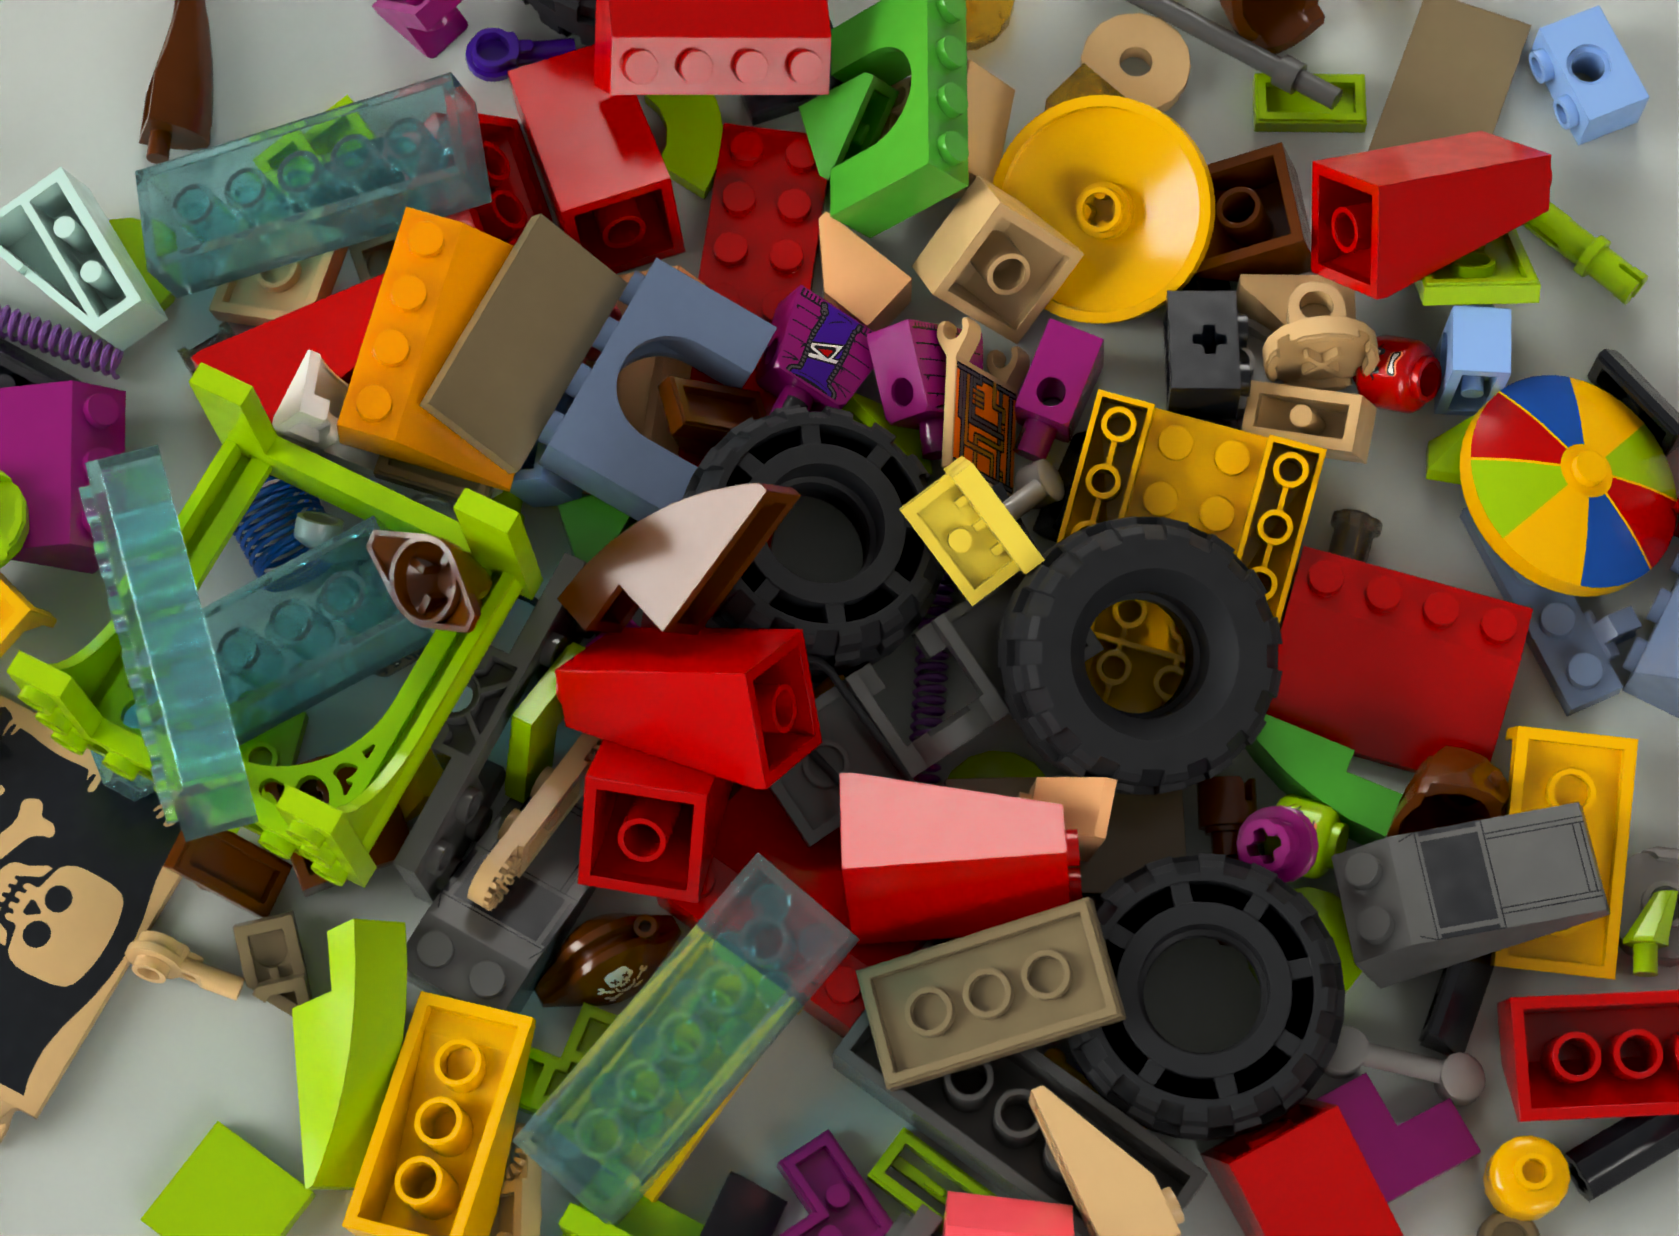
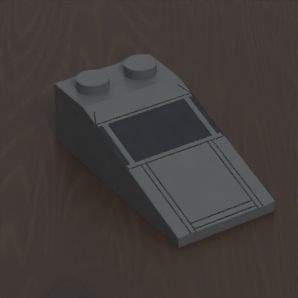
(1467, 890)
(505, 951)

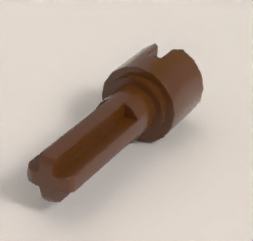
(1222, 809)

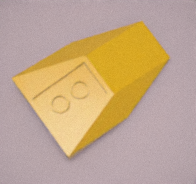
(1197, 472)

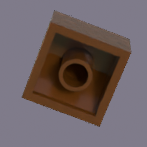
(1257, 217)

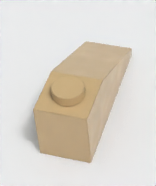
(1105, 1182)

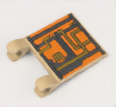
(980, 404)

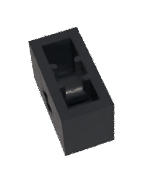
(1203, 354)

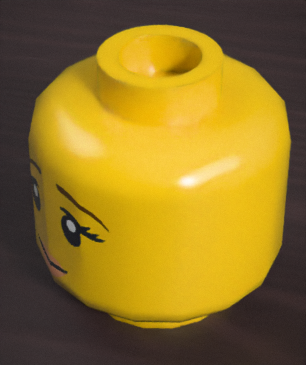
(1526, 1178)

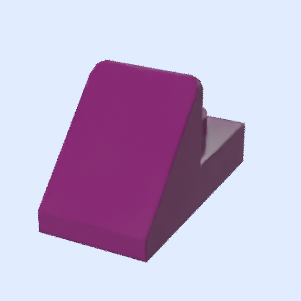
(424, 23)

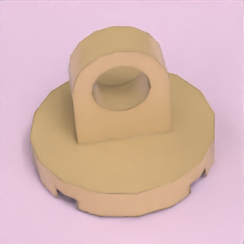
(1319, 349)

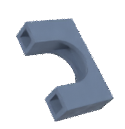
(663, 318)

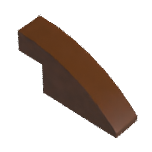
(678, 560)

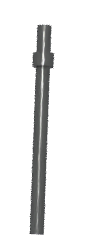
(1285, 72)

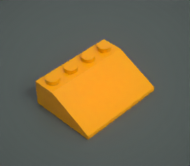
(422, 308)

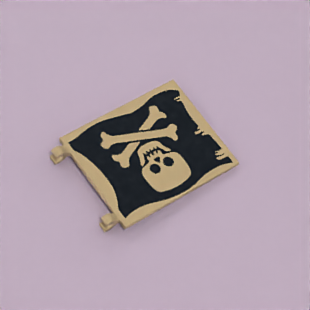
(74, 893)

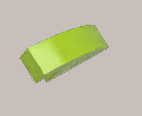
(349, 1049)

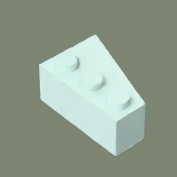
(74, 255)

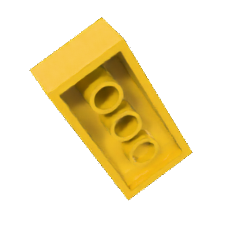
(444, 1123)

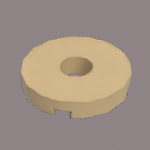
(1146, 39)

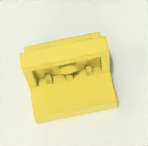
(970, 531)

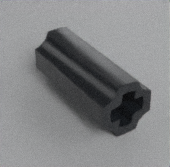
(1621, 1152)

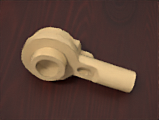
(163, 957)

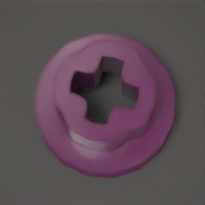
(1297, 838)

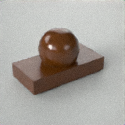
(705, 412)
(231, 870)

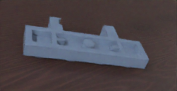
(1566, 642)

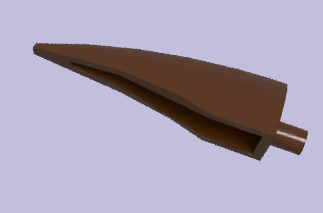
(181, 88)

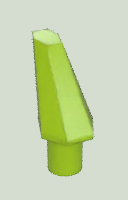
(1651, 932)

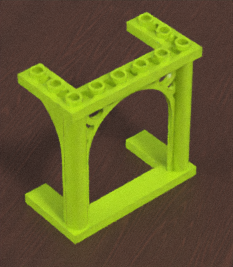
(91, 693)

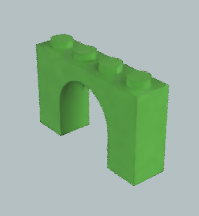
(928, 145)

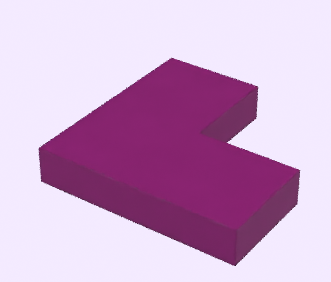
(1406, 1153)
(831, 1192)

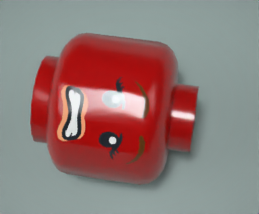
(1403, 377)

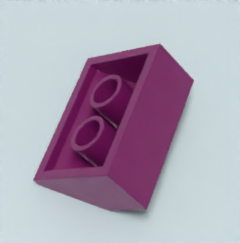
(44, 449)

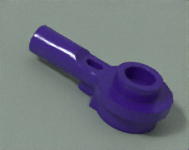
(497, 51)

